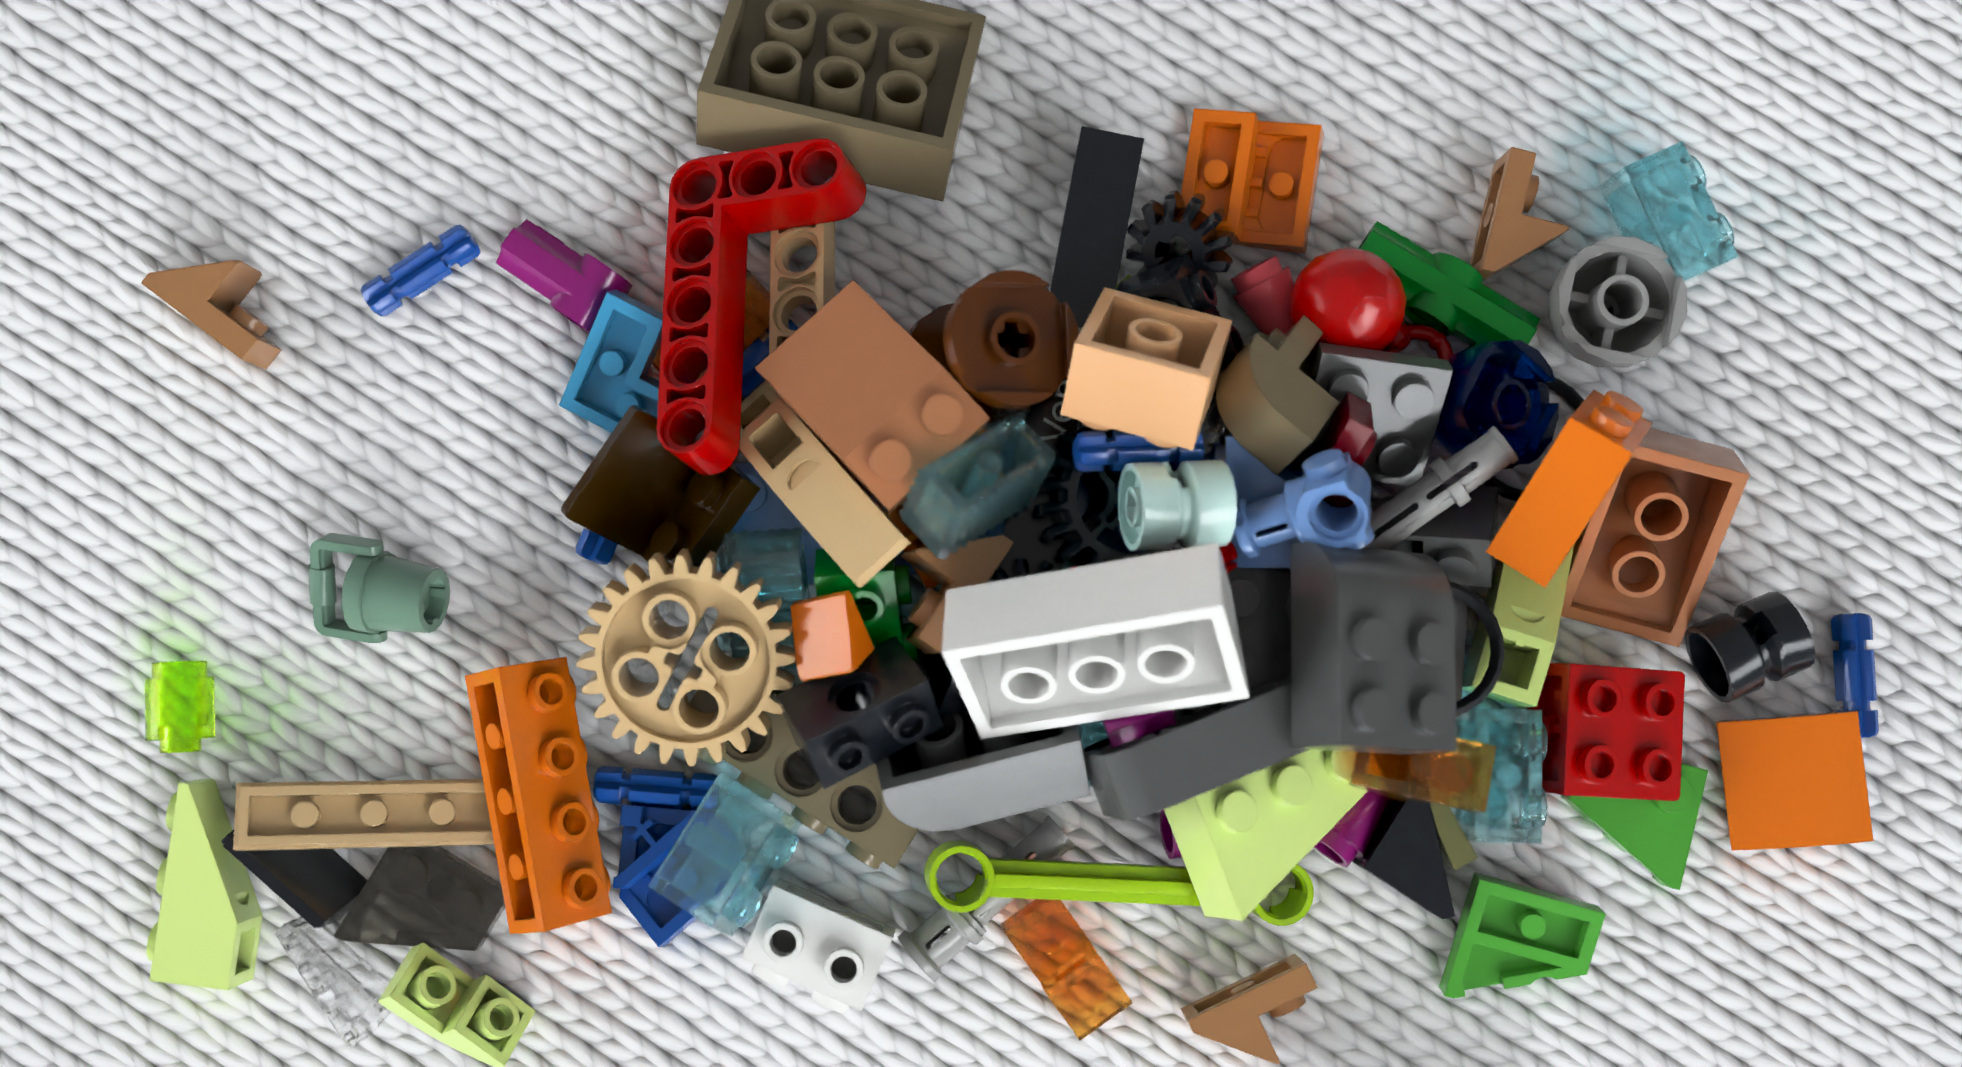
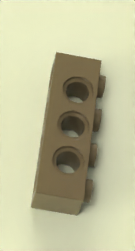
(766, 771)

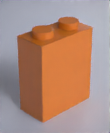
(1570, 485)

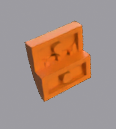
(1257, 174)
(1795, 781)

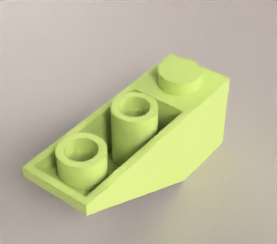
(1529, 627)
(208, 904)

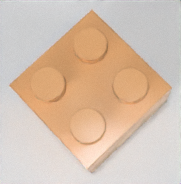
(1145, 368)

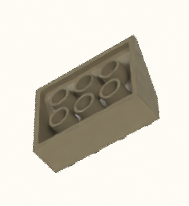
(858, 72)

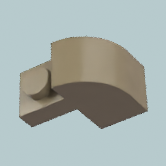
(1269, 400)

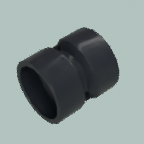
(1758, 642)

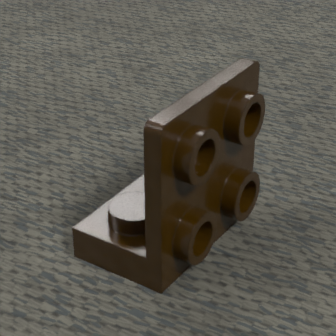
(653, 499)

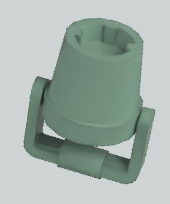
(377, 592)

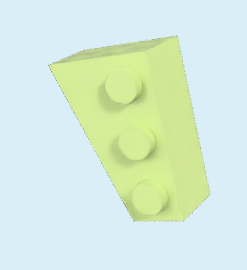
(1259, 827)

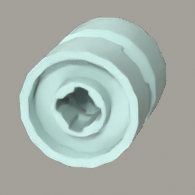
(1187, 505)

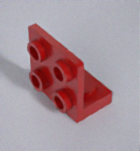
(1612, 731)

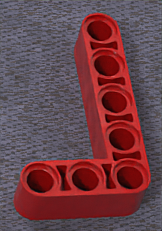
(710, 215)

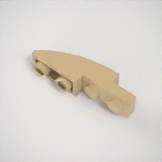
(817, 487)

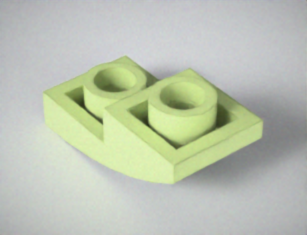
(456, 1009)

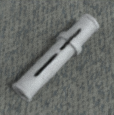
(1488, 453)

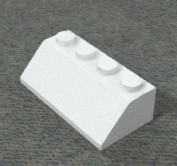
(1095, 642)

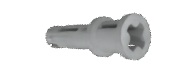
(1046, 841)

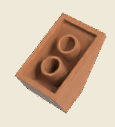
(871, 394)
(1655, 538)

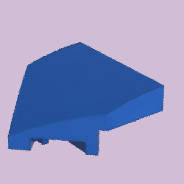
(645, 844)

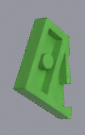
(1651, 830)
(1517, 936)

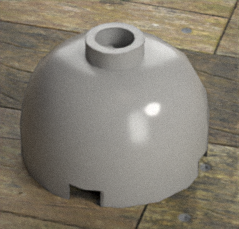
(1617, 303)

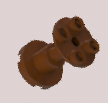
(1003, 340)

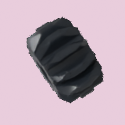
(1173, 218)

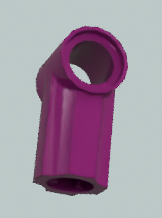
(560, 274)

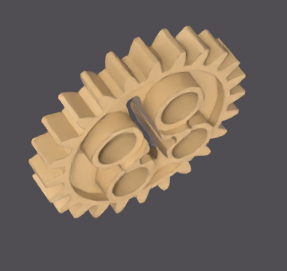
(635, 629)

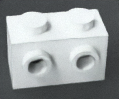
(817, 946)

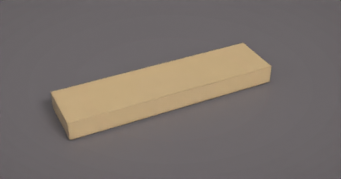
(361, 814)

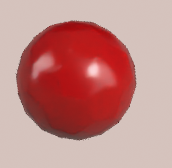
(1350, 299)

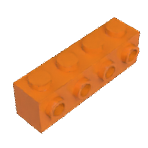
(538, 795)

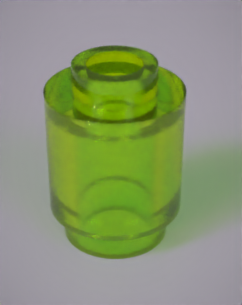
(179, 706)

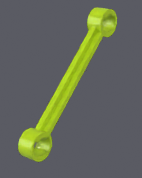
(1092, 883)

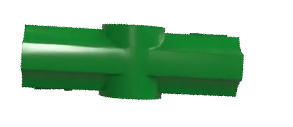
(1449, 292)

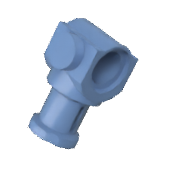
(1304, 513)

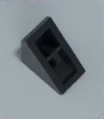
(1409, 857)

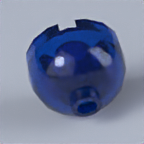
(1501, 388)

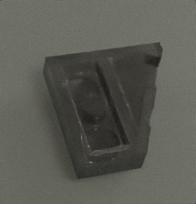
(426, 899)

